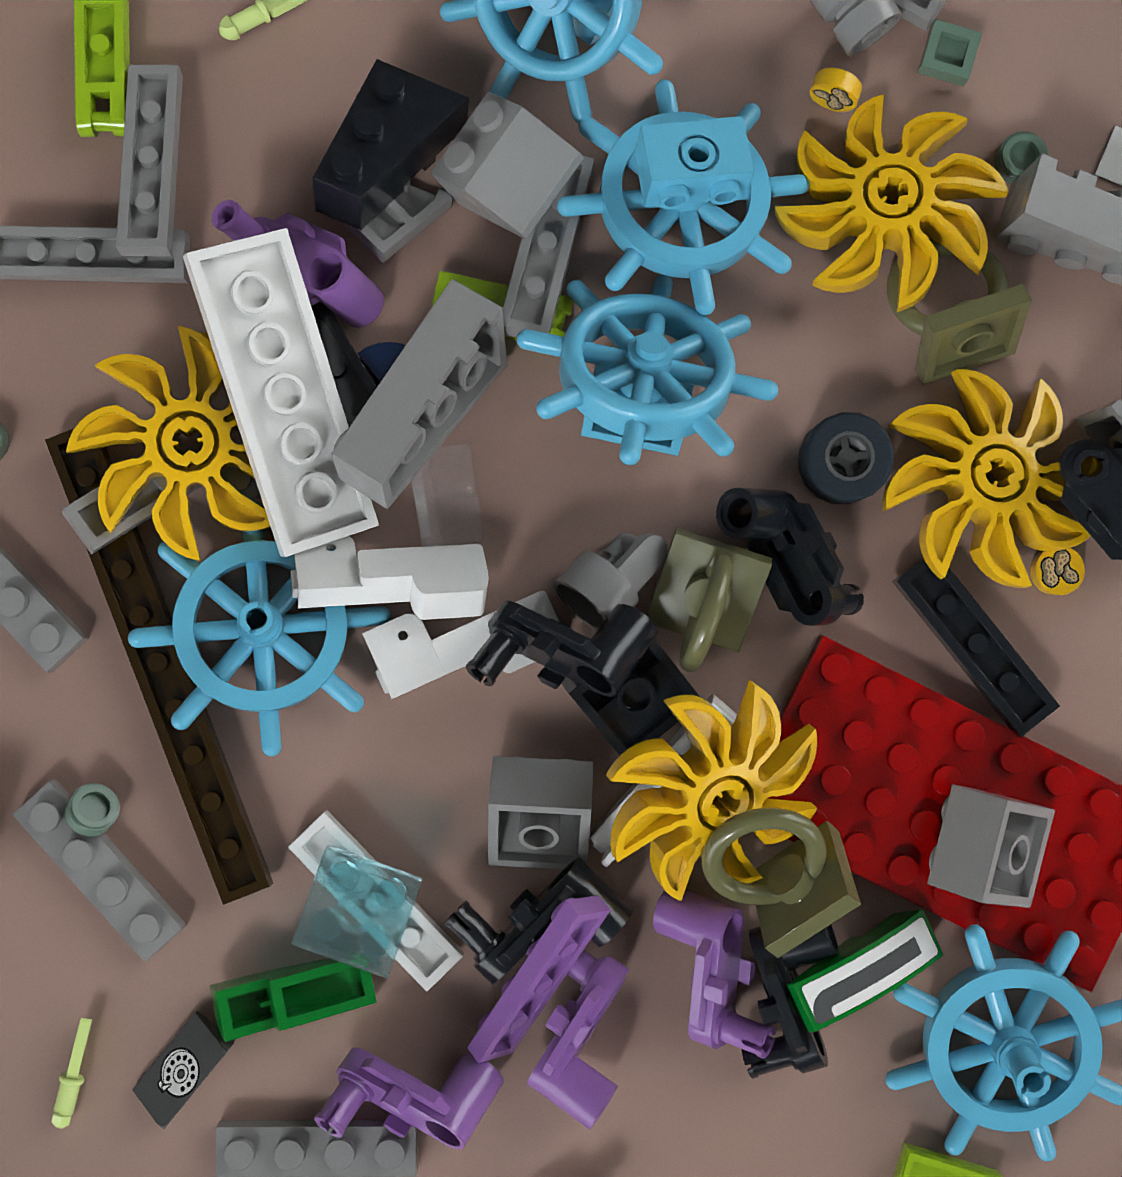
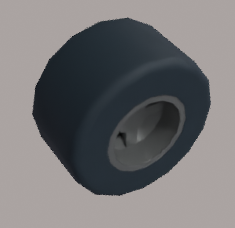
(862, 451)

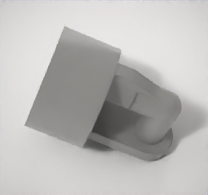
(611, 577)

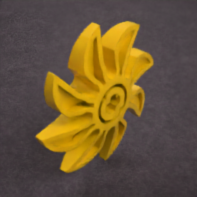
(919, 209)
(172, 418)
(969, 492)
(714, 780)

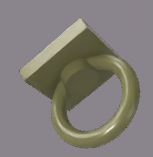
(969, 331)
(707, 594)
(800, 886)

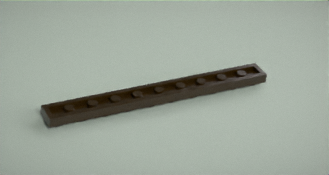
(192, 752)

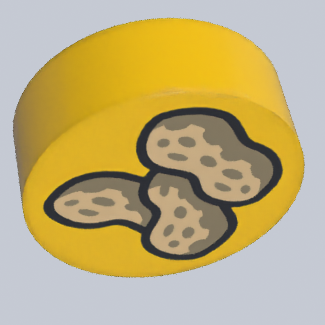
(836, 89)
(1057, 571)

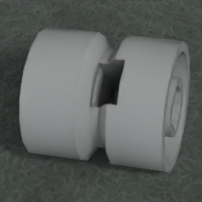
(858, 21)

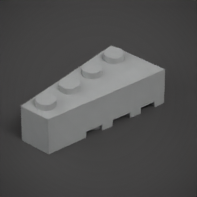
(1064, 219)
(423, 394)

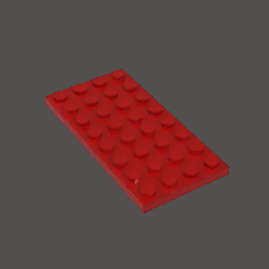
(890, 764)

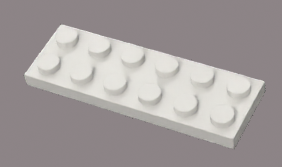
(279, 387)

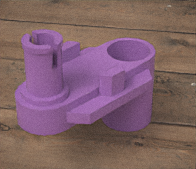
(321, 260)
(718, 936)
(560, 1072)
(444, 1115)

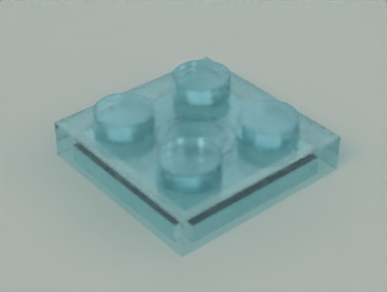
(357, 911)

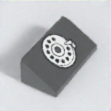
(181, 1069)

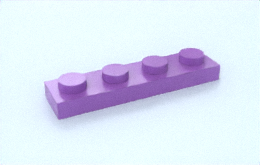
(539, 977)

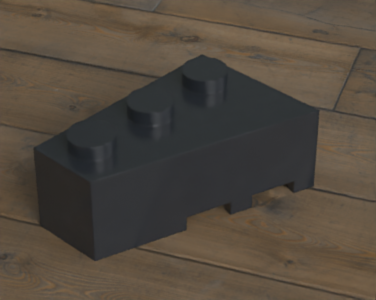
(384, 142)

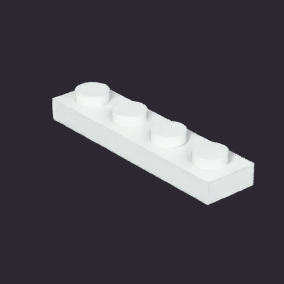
(425, 948)

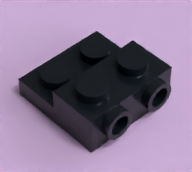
(639, 705)

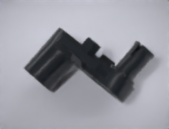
(1095, 497)
(803, 555)
(594, 663)
(531, 917)
(796, 1046)

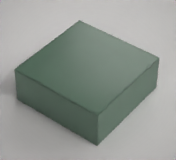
(949, 52)

